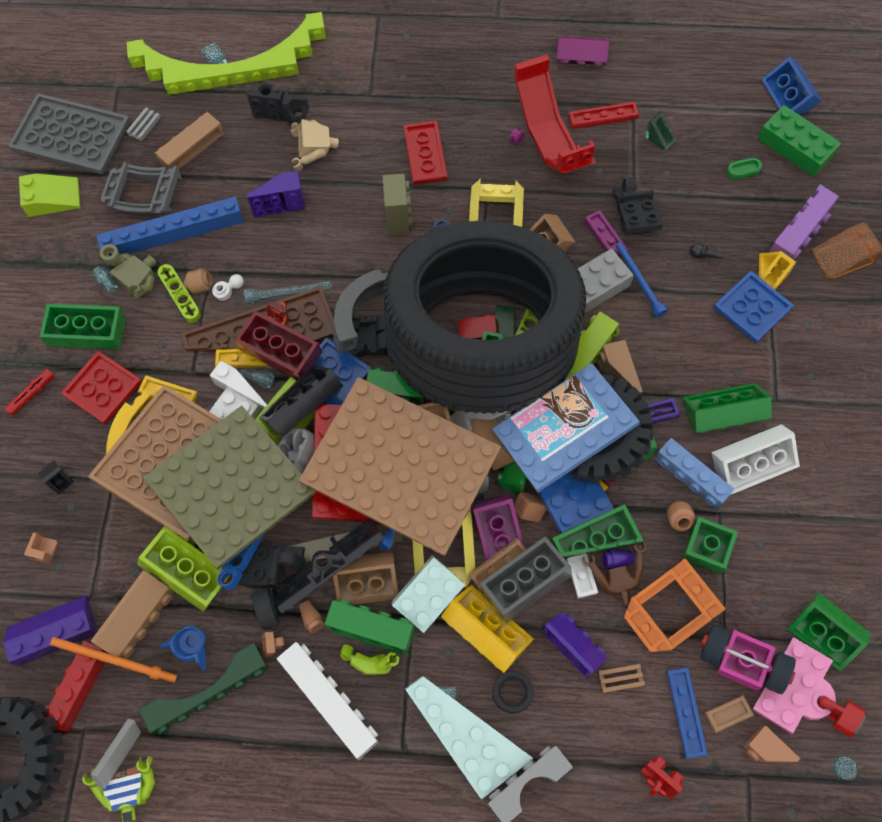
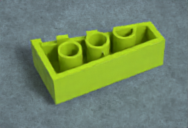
(592, 340)

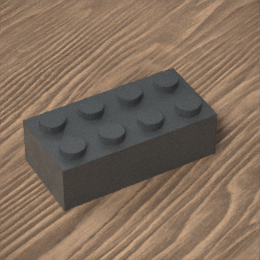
(526, 579)

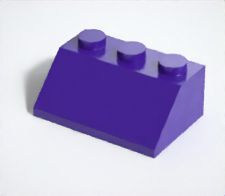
(574, 644)

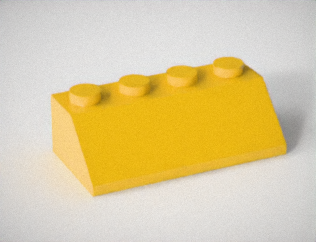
(485, 629)

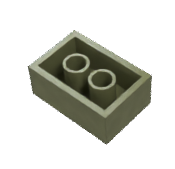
(397, 204)

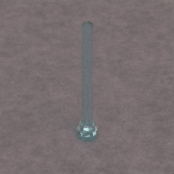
(253, 295)

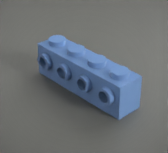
(694, 473)

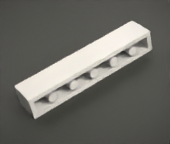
(328, 701)

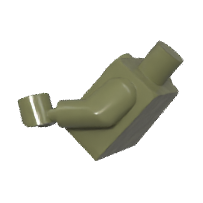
(130, 272)

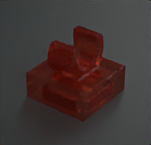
(277, 311)

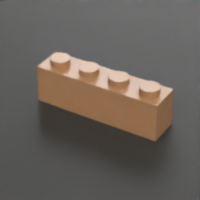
(190, 142)

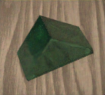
(660, 131)

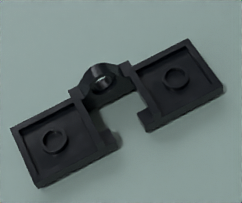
(340, 555)

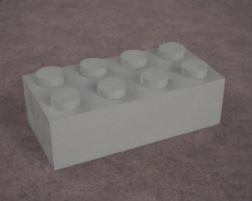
(604, 278)

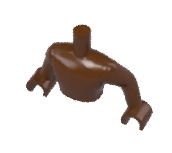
(619, 579)

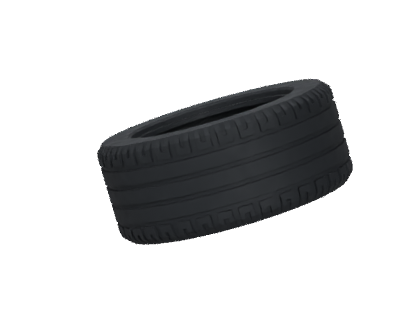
(495, 260)

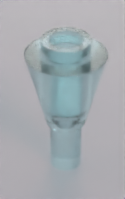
(262, 378)

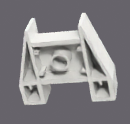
(236, 393)

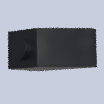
(55, 477)

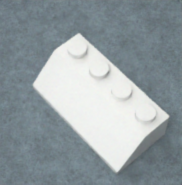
(757, 458)

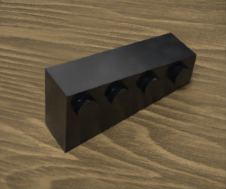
(300, 400)

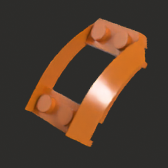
(694, 587)

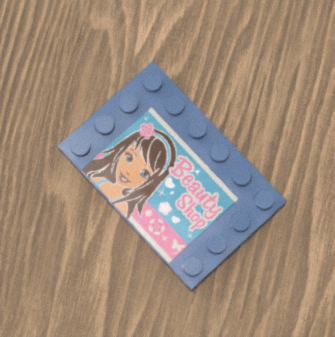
(565, 427)

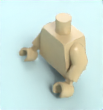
(312, 142)

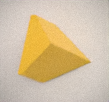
(775, 267)

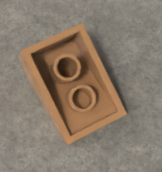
(617, 362)

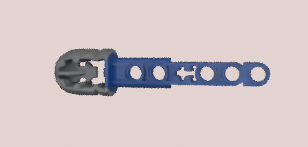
(299, 448)

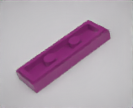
(603, 231)

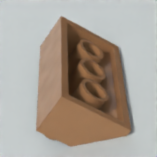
(133, 616)

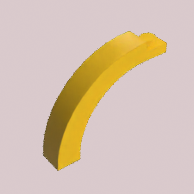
(125, 418)

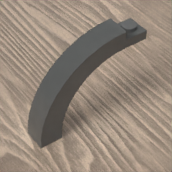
(356, 293)

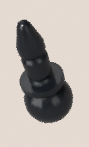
(698, 251)

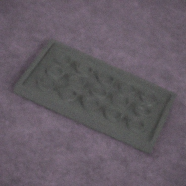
(69, 133)

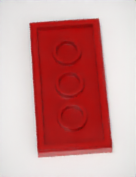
(425, 153)

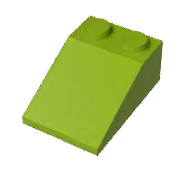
(48, 194)

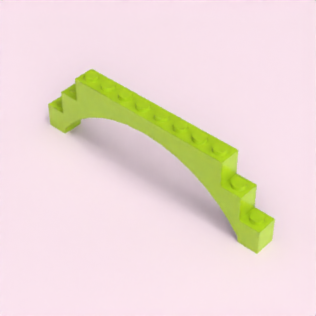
(271, 64)

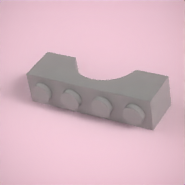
(551, 766)

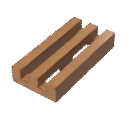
(639, 675)

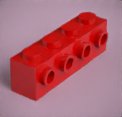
(74, 689)

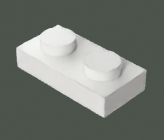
(582, 577)

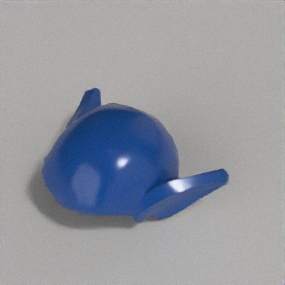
(188, 645)

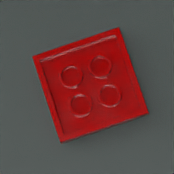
(101, 387)

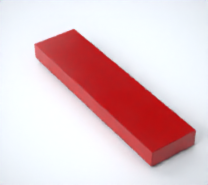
(603, 115)

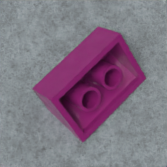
(582, 50)

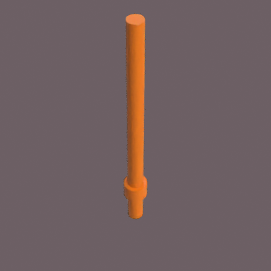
(153, 672)

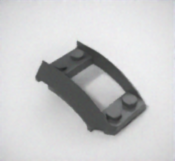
(165, 179)

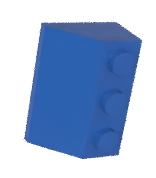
(791, 87)

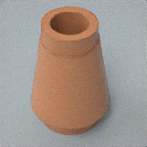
(312, 619)

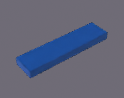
(686, 713)

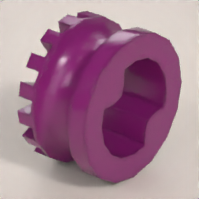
(516, 136)

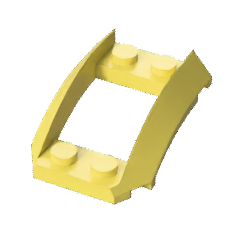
(497, 193)
(460, 572)

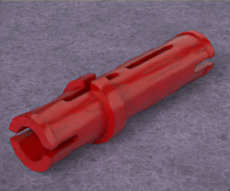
(29, 392)

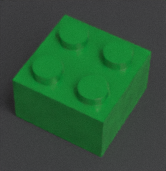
(709, 545)

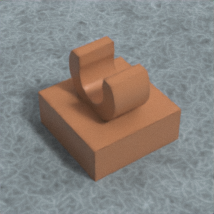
(270, 643)

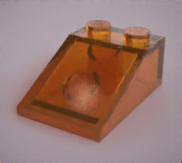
(848, 251)

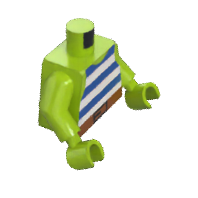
(125, 789)

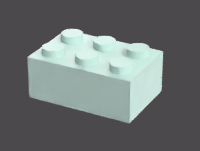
(427, 593)

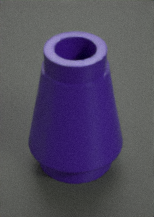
(617, 558)

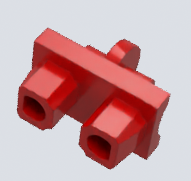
(660, 781)

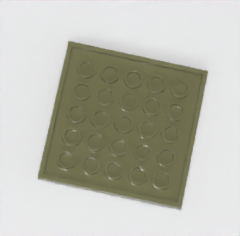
(229, 486)

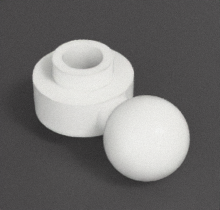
(236, 281)

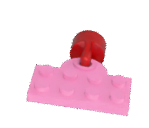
(809, 696)

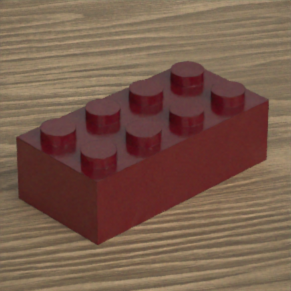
(278, 345)

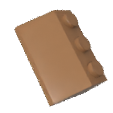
(368, 579)

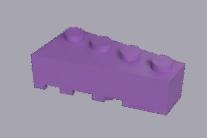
(806, 223)

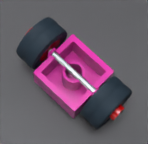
(747, 660)

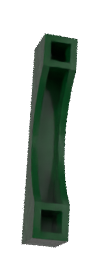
(163, 713)

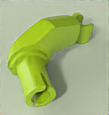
(369, 666)

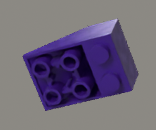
(277, 195)

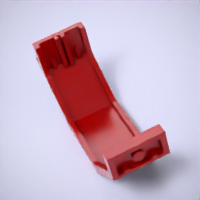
(544, 119)

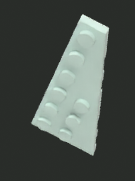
(475, 746)

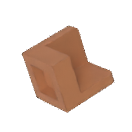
(529, 507)
(41, 548)

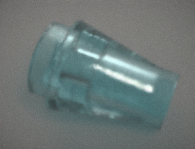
(104, 278)

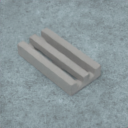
(141, 123)

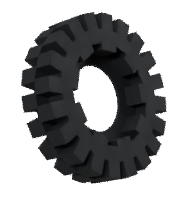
(627, 450)
(38, 743)

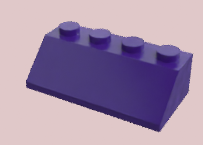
(32, 637)

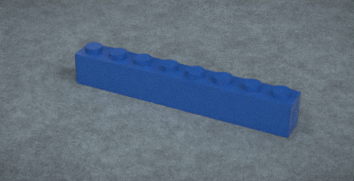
(174, 227)

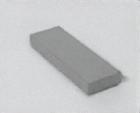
(116, 753)

